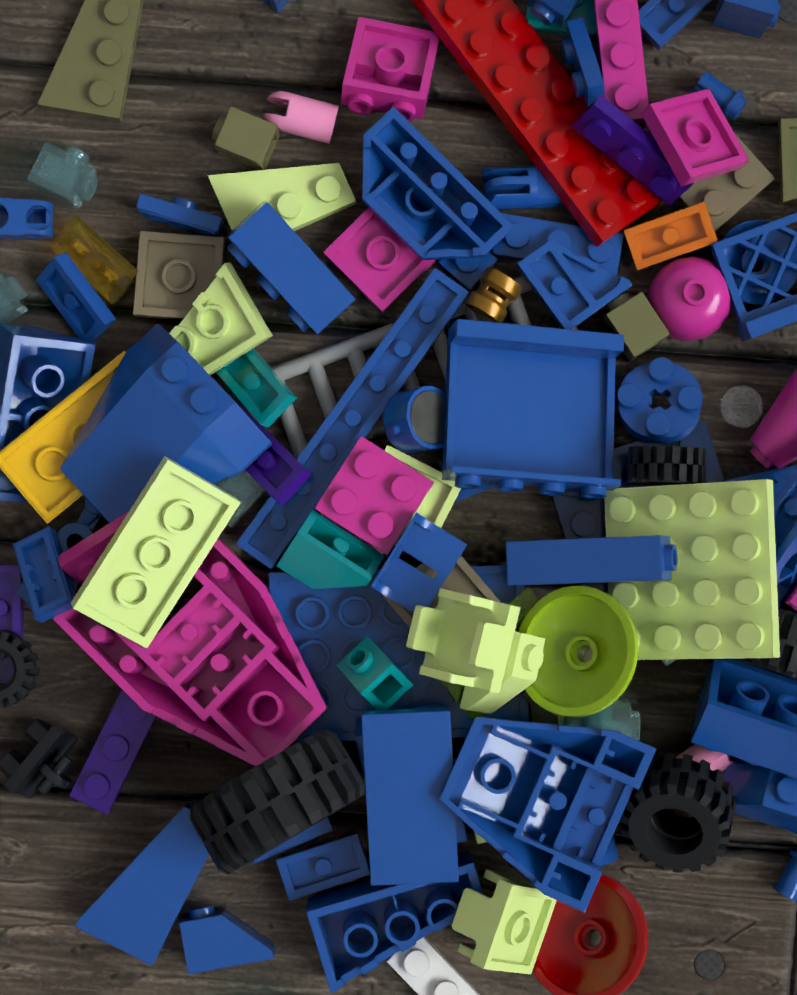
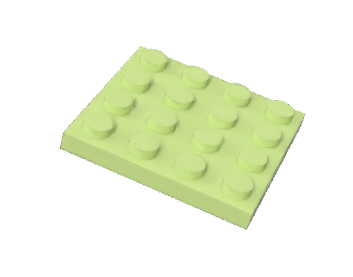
(725, 575)

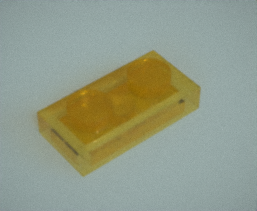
(95, 258)

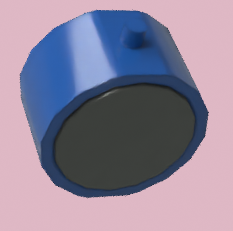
(415, 419)

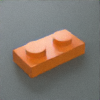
(671, 235)

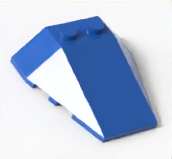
(155, 409)
(547, 797)

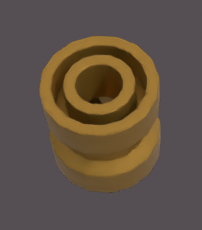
(493, 295)

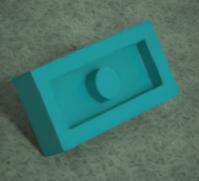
(257, 387)

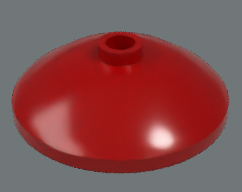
(575, 966)

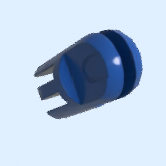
(518, 188)

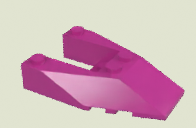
(217, 666)

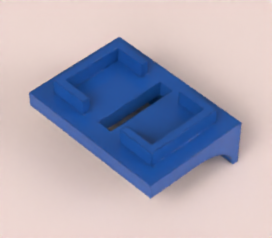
(428, 545)

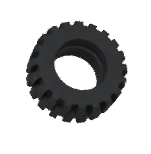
(276, 800)

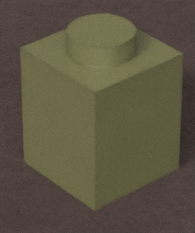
(245, 138)
(637, 323)

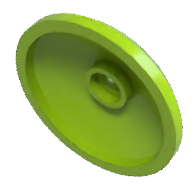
(572, 623)

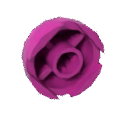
(690, 298)

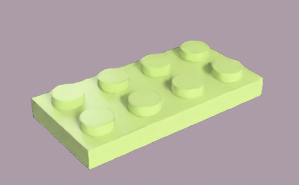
(155, 552)

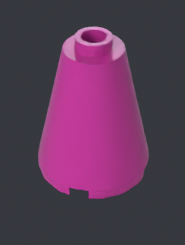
(777, 433)

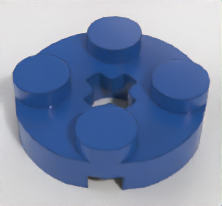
(657, 424)

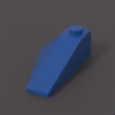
(35, 376)

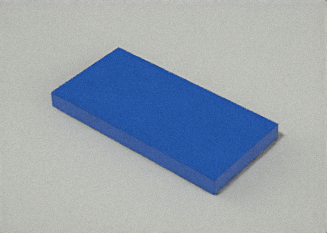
(405, 773)

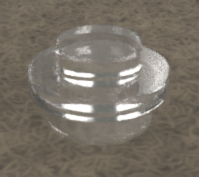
(741, 406)

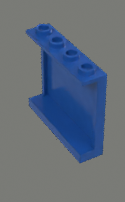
(530, 408)

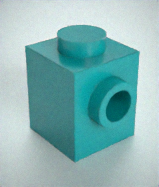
(374, 674)

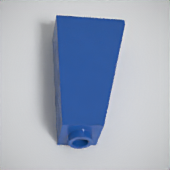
(591, 560)
(150, 893)

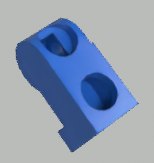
(26, 219)

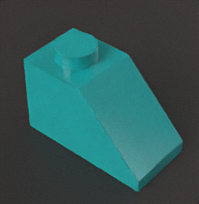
(329, 556)

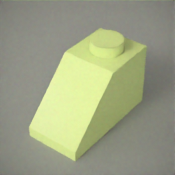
(521, 671)

